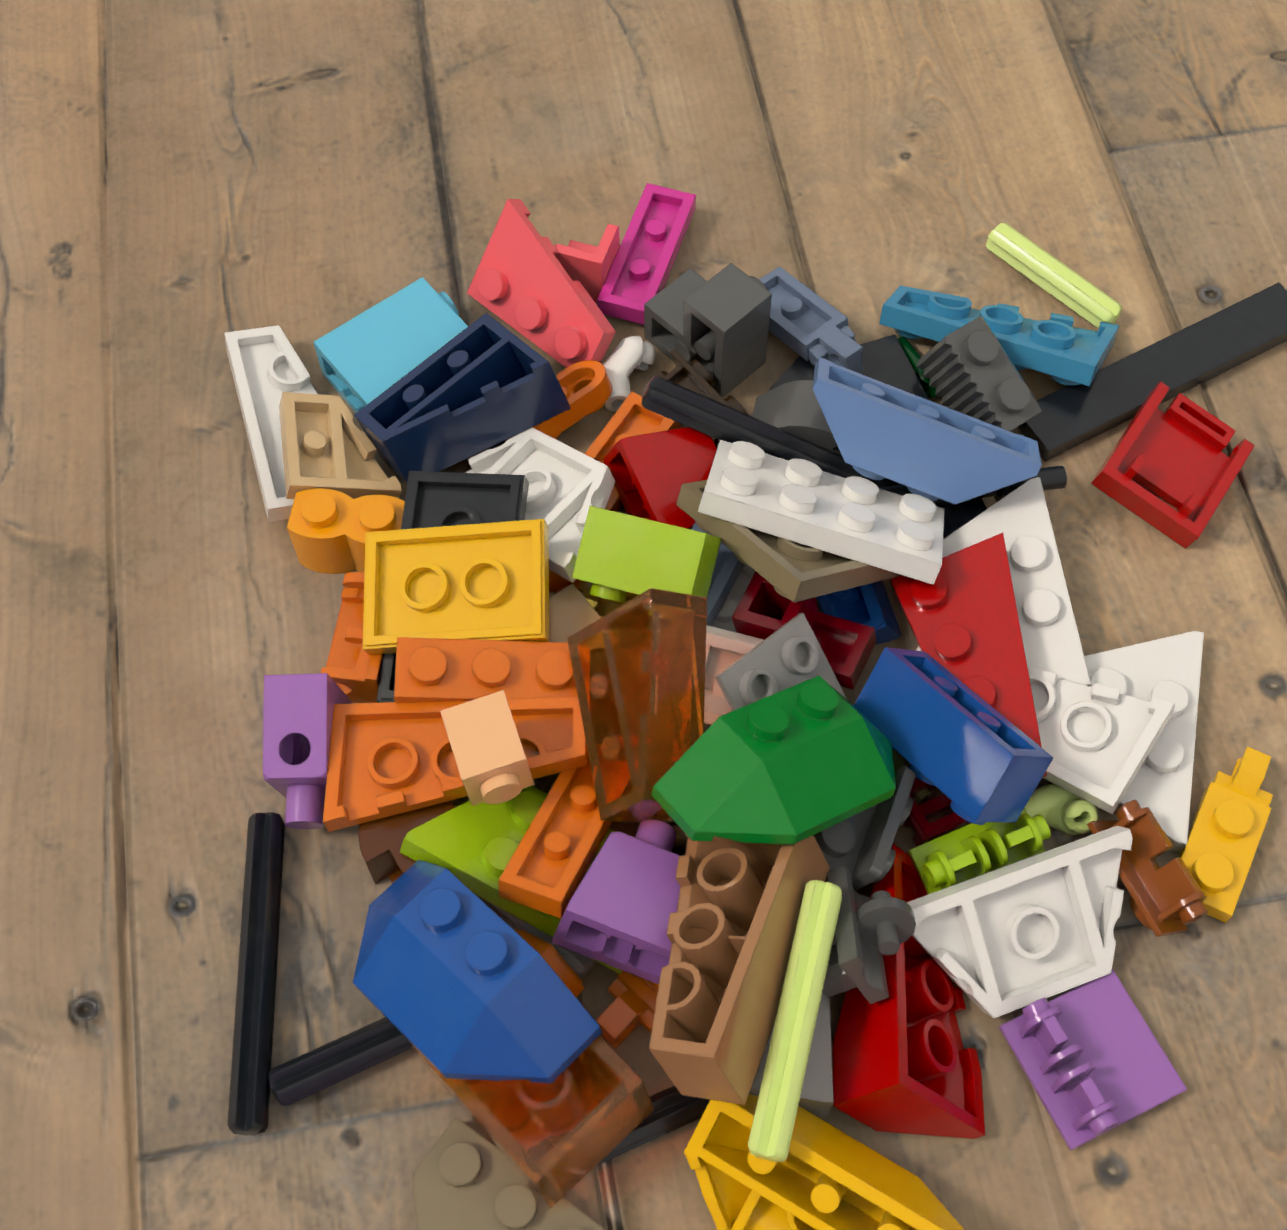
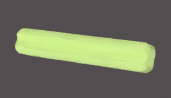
(1053, 276)

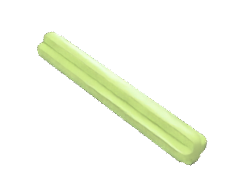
(795, 1022)

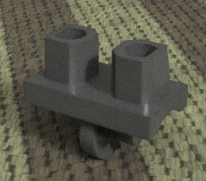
(862, 935)

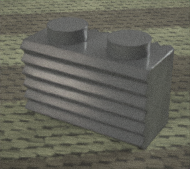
(979, 377)

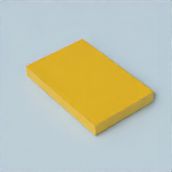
(457, 583)

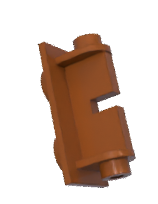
(1160, 897)

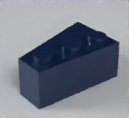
(462, 400)

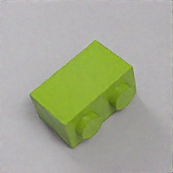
(638, 554)

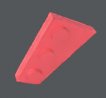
(535, 294)

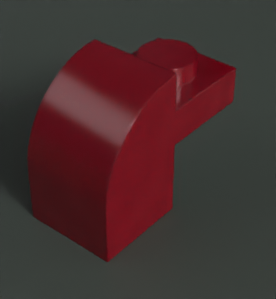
(842, 641)

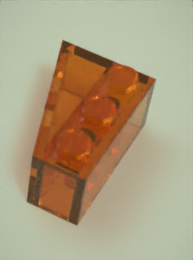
(640, 696)

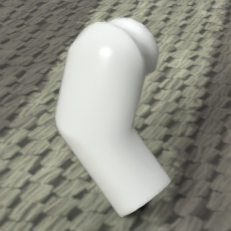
(628, 355)

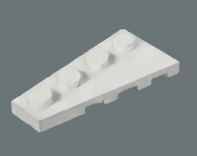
(263, 369)
(1094, 735)

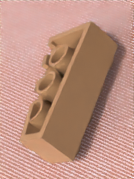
(728, 961)

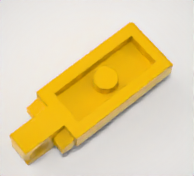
(1228, 832)

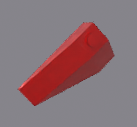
(904, 1056)

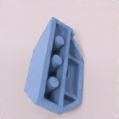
(917, 440)

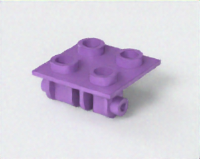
(1091, 1059)

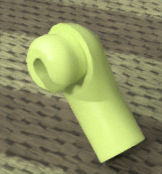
(1062, 809)

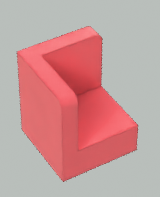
(589, 262)

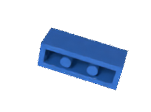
(952, 737)

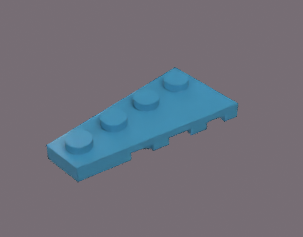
(1046, 346)

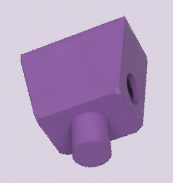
(298, 742)
(626, 903)

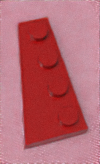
(974, 628)

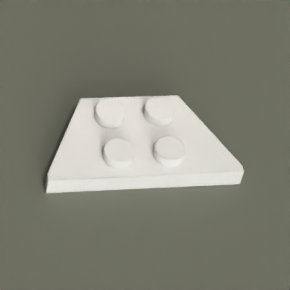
(559, 488)
(1037, 579)
(1172, 672)
(1028, 924)

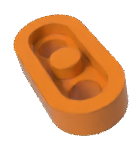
(586, 390)

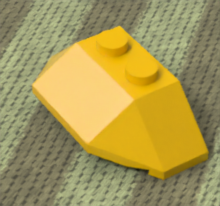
(820, 1185)

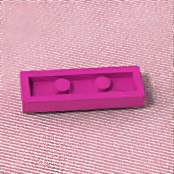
(646, 252)

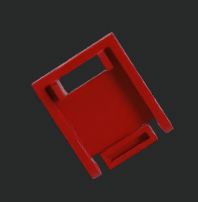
(1177, 460)

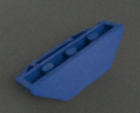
(466, 984)

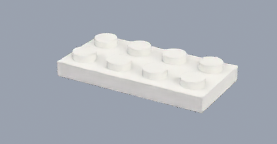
(825, 510)

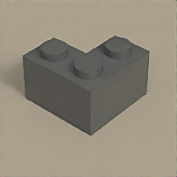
(714, 322)

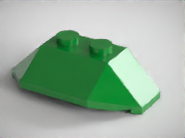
(779, 769)

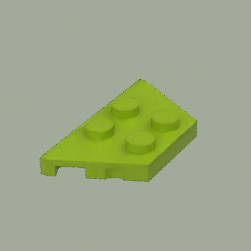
(478, 845)

